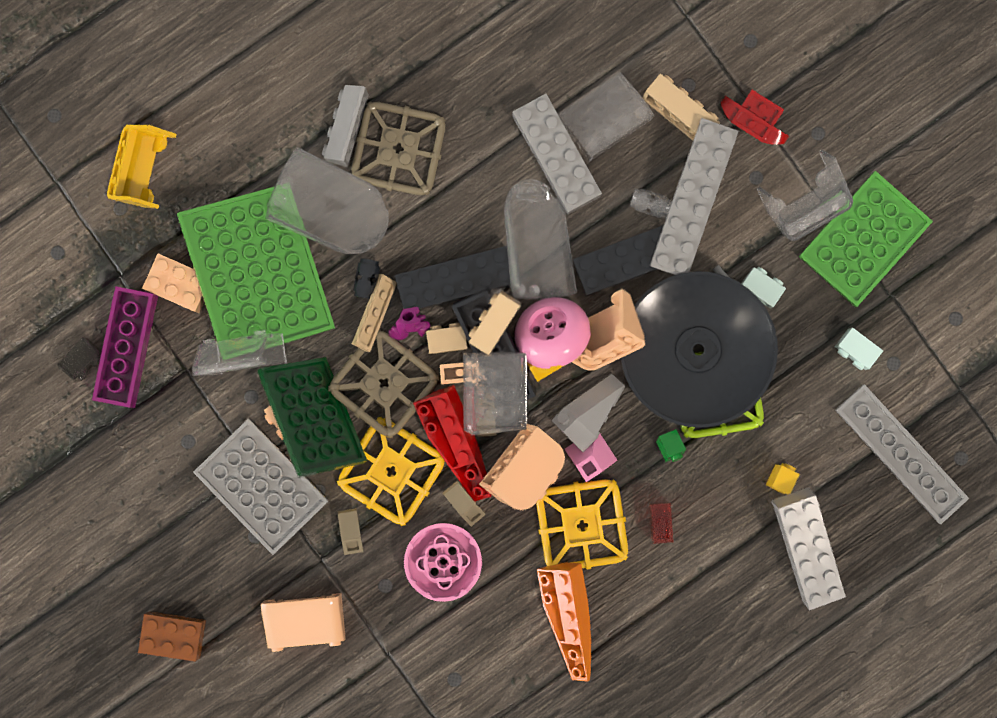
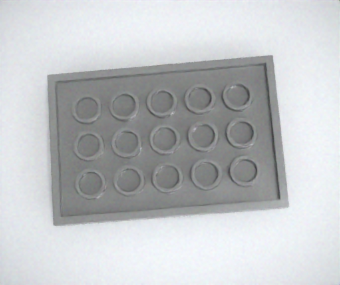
(260, 486)

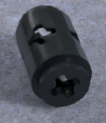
(367, 269)

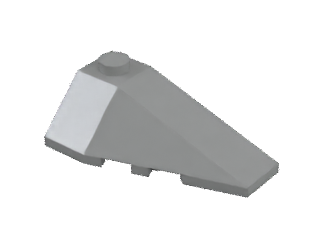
(587, 413)

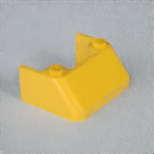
(135, 163)

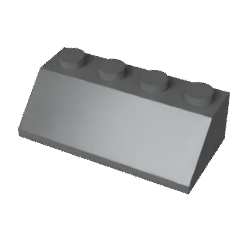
(346, 125)

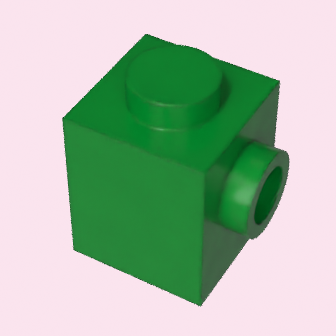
(671, 446)

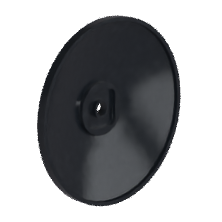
(736, 355)

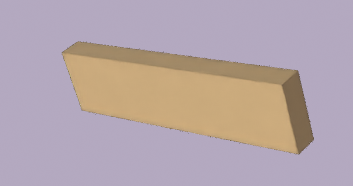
(374, 313)

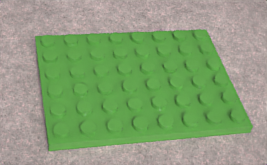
(254, 271)

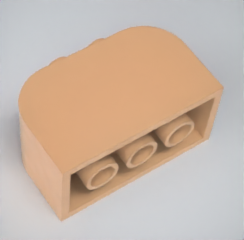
(525, 469)

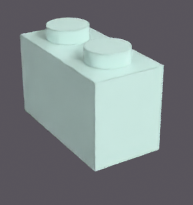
(764, 287)
(858, 349)

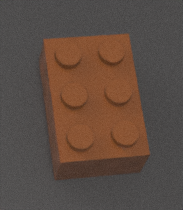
(172, 636)

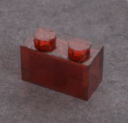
(661, 522)

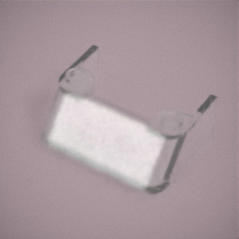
(814, 208)
(239, 353)

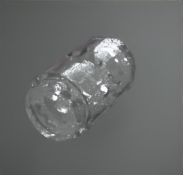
(643, 199)

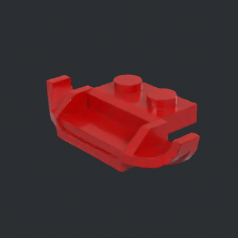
(756, 117)

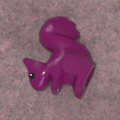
(409, 322)

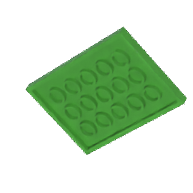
(865, 240)

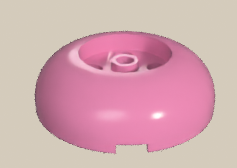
(545, 340)
(444, 585)

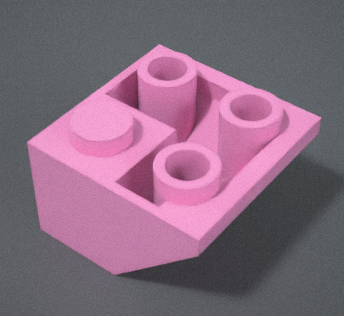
(593, 459)

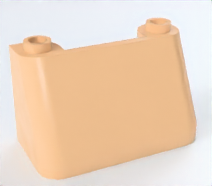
(613, 333)
(303, 621)

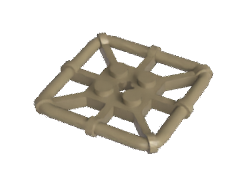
(409, 141)
(387, 395)

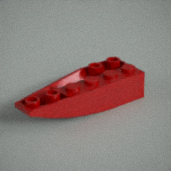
(444, 424)

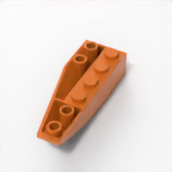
(568, 613)

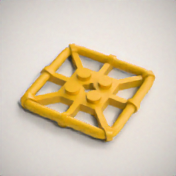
(395, 483)
(589, 514)

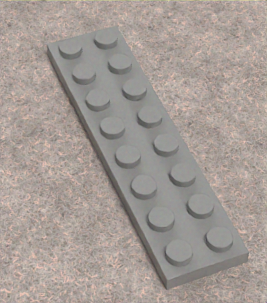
(694, 197)
(902, 454)

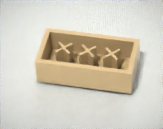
(676, 105)

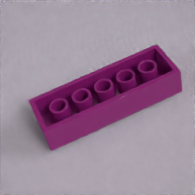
(125, 347)

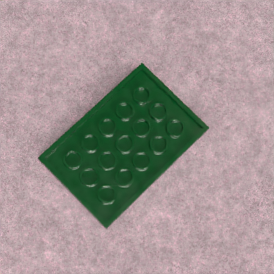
(310, 417)

